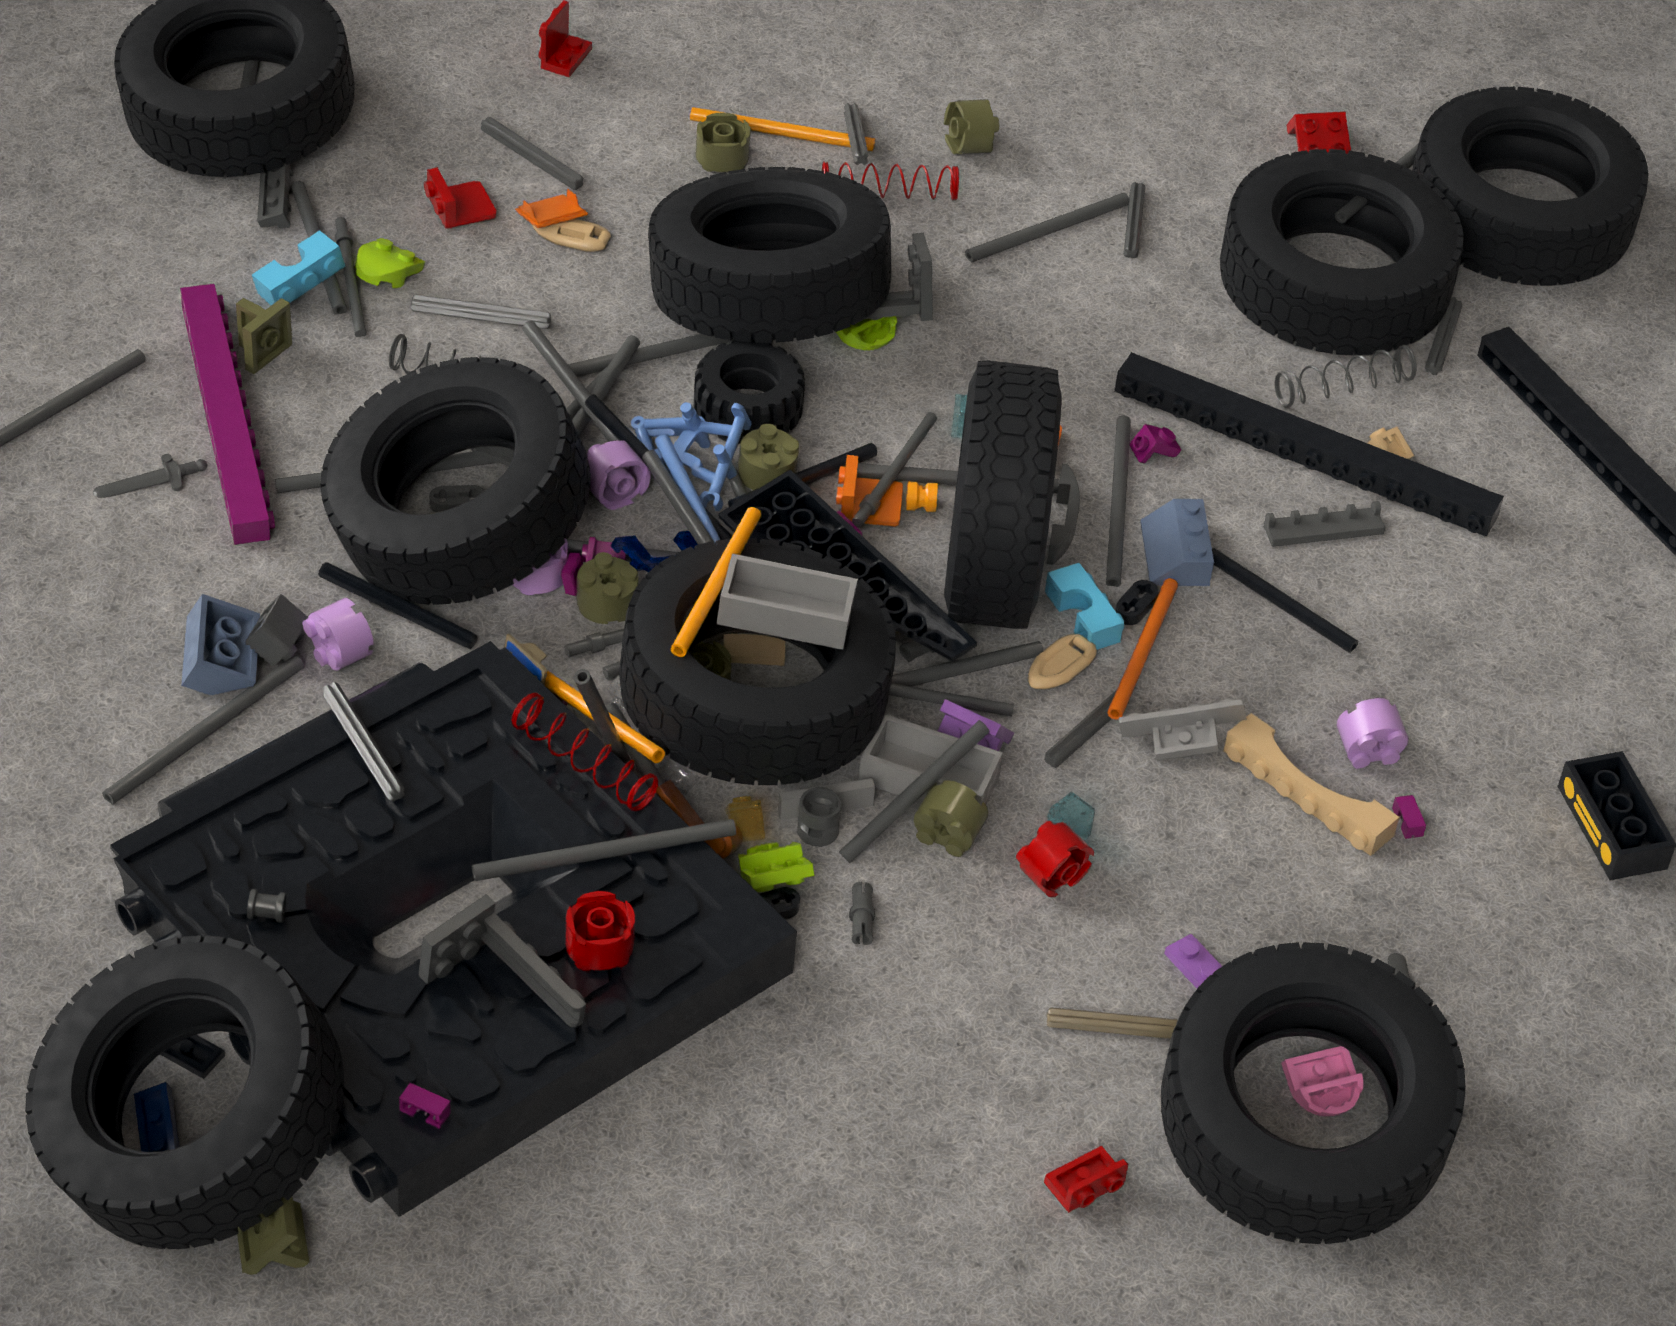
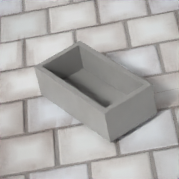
(787, 601)
(906, 750)

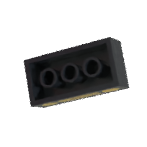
(1616, 815)

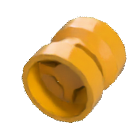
(920, 496)

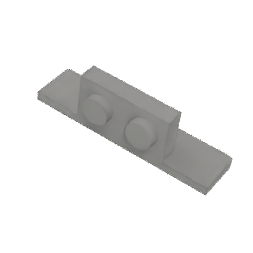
(1183, 730)

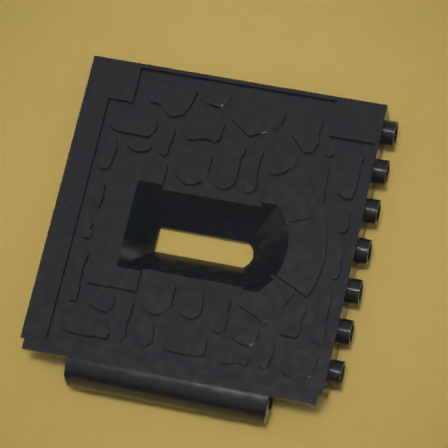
(354, 864)

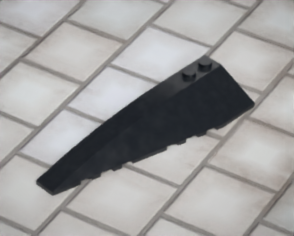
(800, 517)

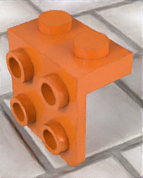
(857, 488)

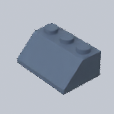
(1178, 543)
(216, 648)

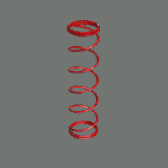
(954, 182)
(529, 720)

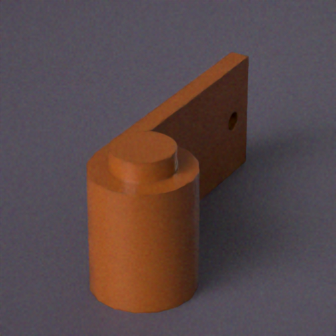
(676, 801)

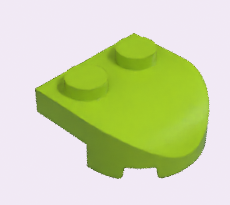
(386, 263)
(869, 333)
(771, 865)

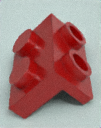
(1086, 1179)

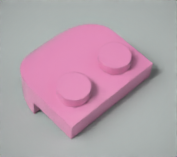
(1324, 1081)

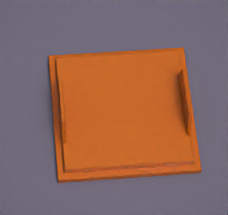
(552, 210)

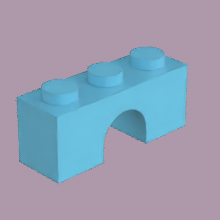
(319, 261)
(1075, 589)

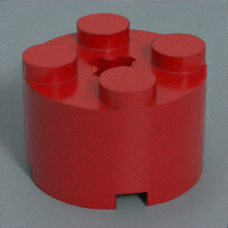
(1055, 857)
(600, 931)

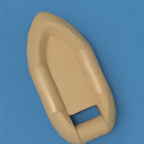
(576, 235)
(1061, 662)

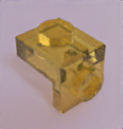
(748, 817)

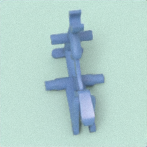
(695, 428)

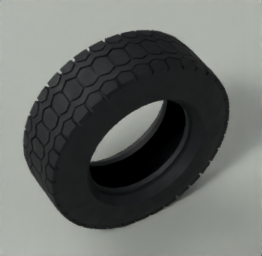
(239, 126)
(1551, 138)
(770, 254)
(1331, 303)
(1003, 494)
(485, 539)
(744, 727)
(243, 1161)
(1289, 1185)

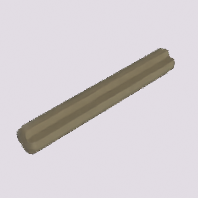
(1110, 1023)

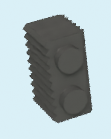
(277, 631)

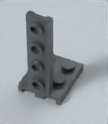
(919, 299)
(479, 925)

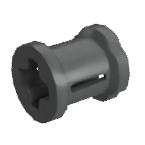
(267, 905)

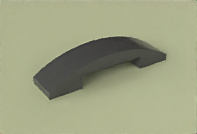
(1063, 535)

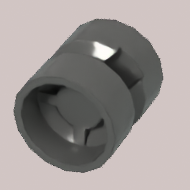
(819, 816)

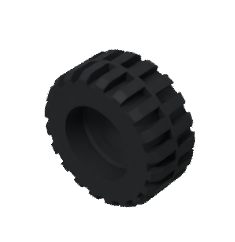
(750, 367)

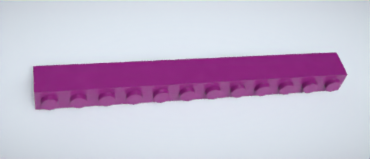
(225, 415)

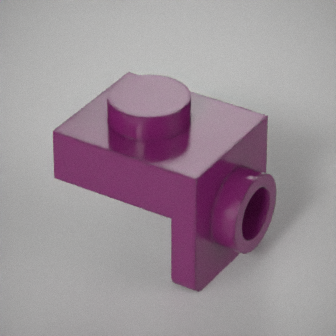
(1154, 439)

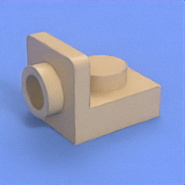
(1391, 441)

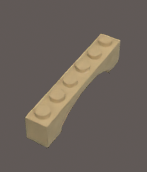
(1361, 822)

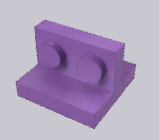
(960, 720)

